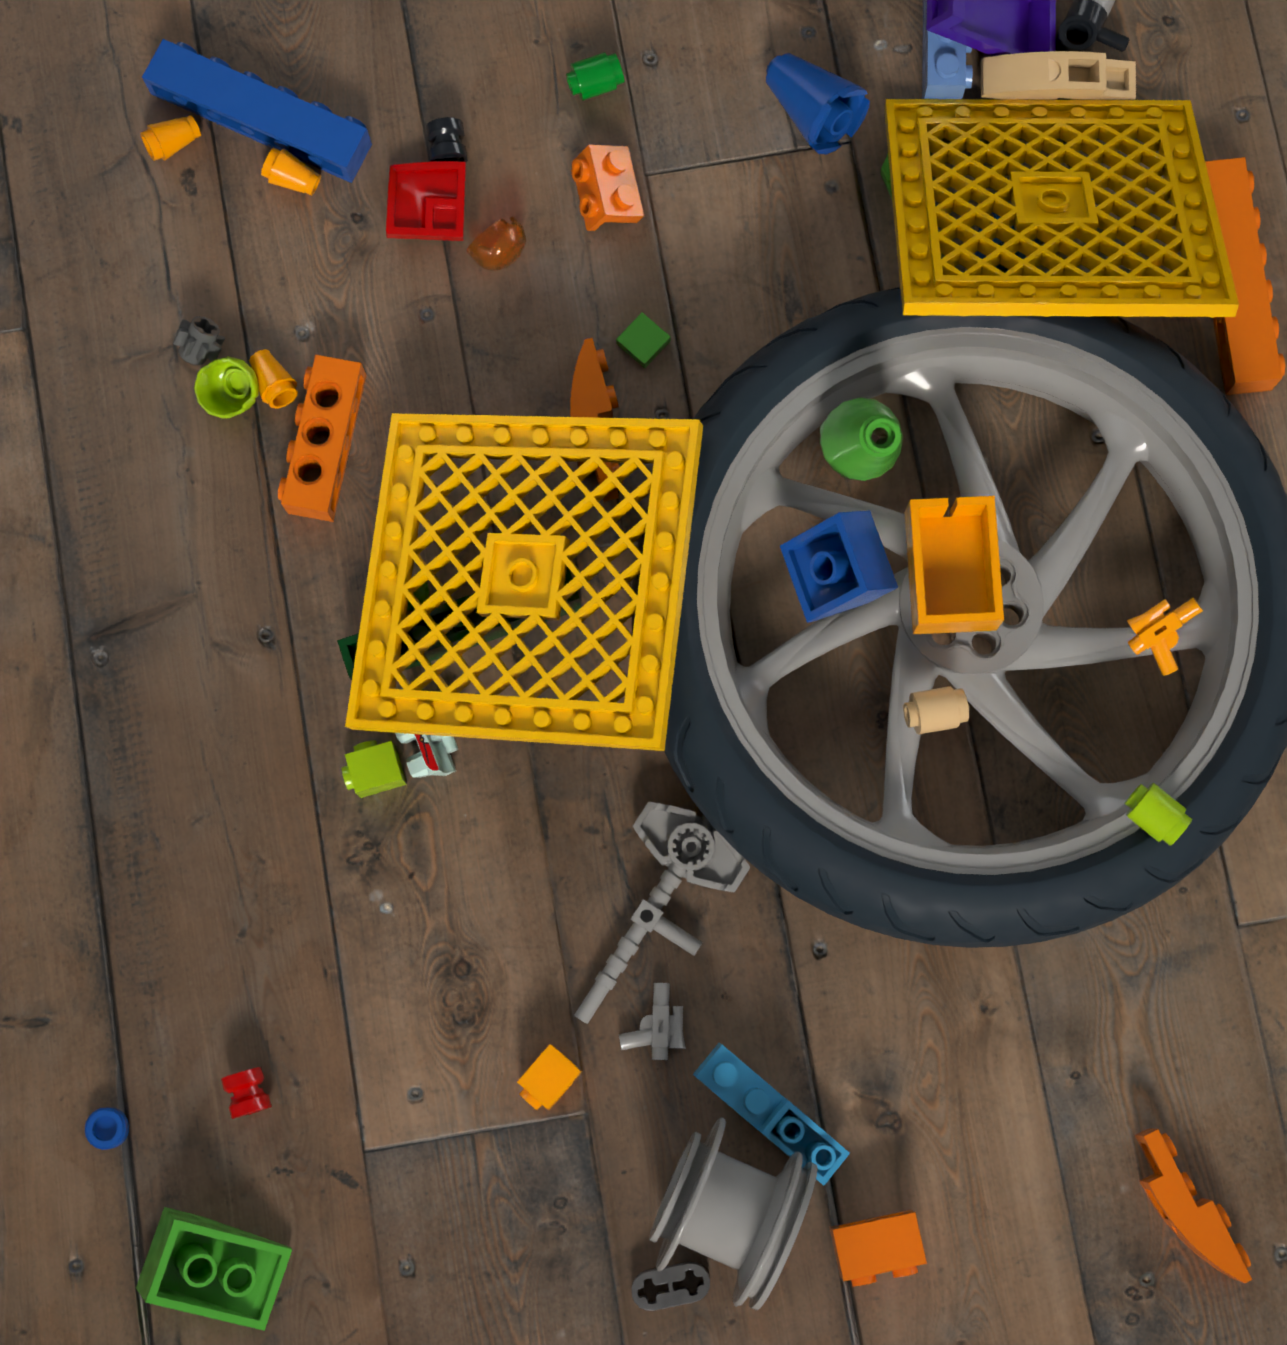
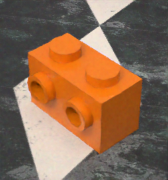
(878, 1247)

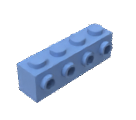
(943, 66)

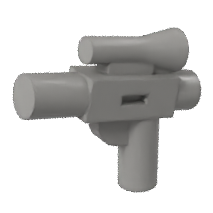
(658, 1029)

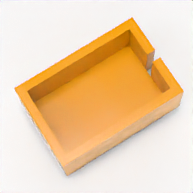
(954, 565)

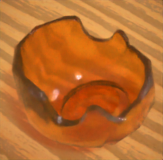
(498, 245)

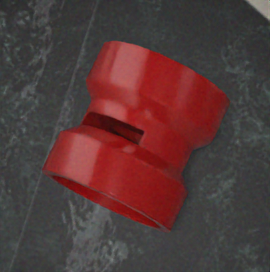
(247, 1095)

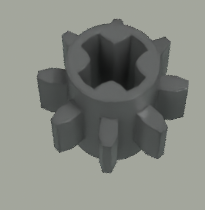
(198, 340)

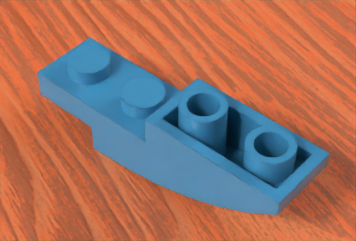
(770, 1112)

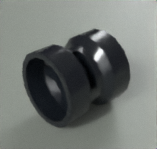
(446, 140)

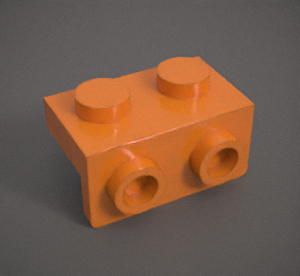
(606, 186)

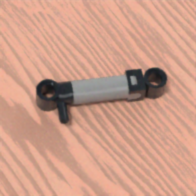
(1086, 24)

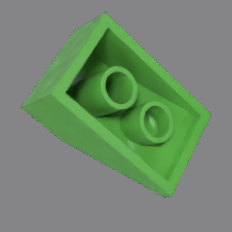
(212, 1270)

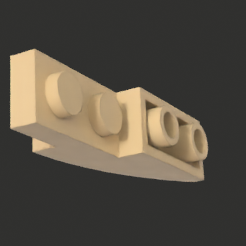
(1057, 76)

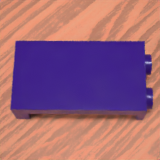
(995, 25)

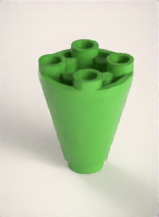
(849, 442)

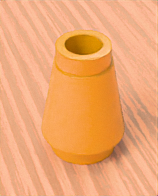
(169, 136)
(289, 172)
(275, 383)

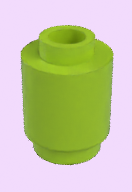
(1157, 813)

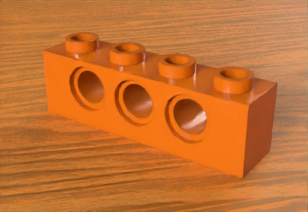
(321, 496)

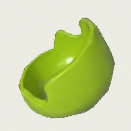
(226, 387)

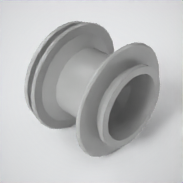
(734, 1213)

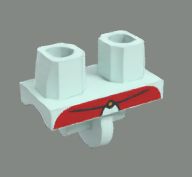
(434, 754)

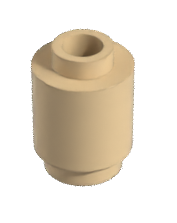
(936, 710)

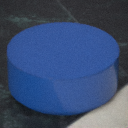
(107, 1128)

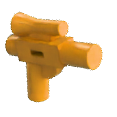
(1159, 631)

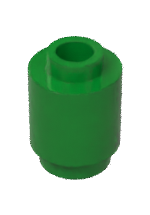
(595, 75)

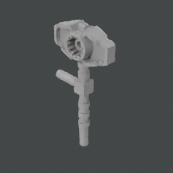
(690, 851)

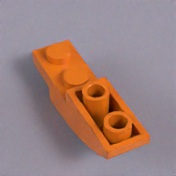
(592, 397)
(1195, 1223)

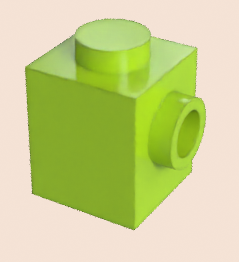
(373, 768)

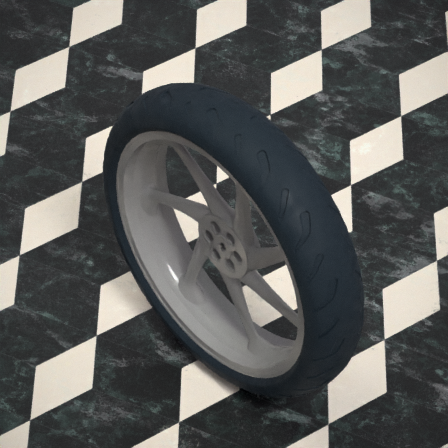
(895, 870)

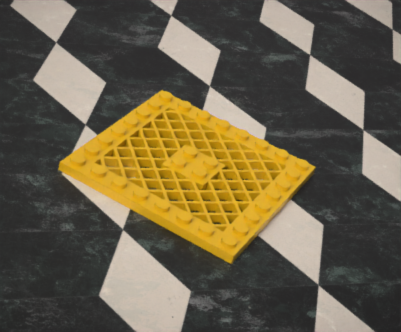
(1055, 208)
(526, 579)

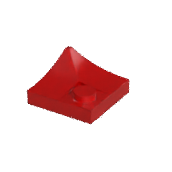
(426, 201)

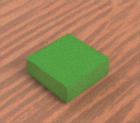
(643, 340)

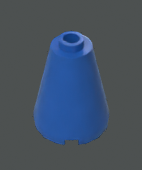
(817, 101)

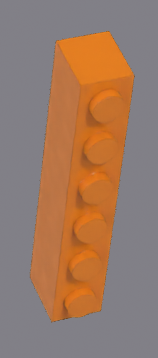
(1249, 340)

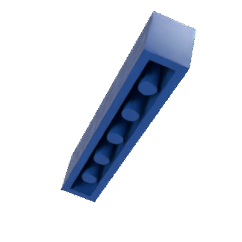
(257, 109)

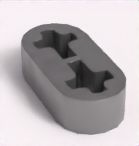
(671, 1297)

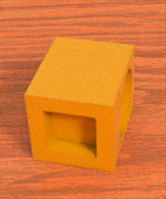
(548, 1078)

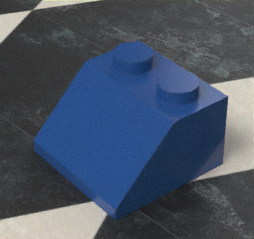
(838, 565)

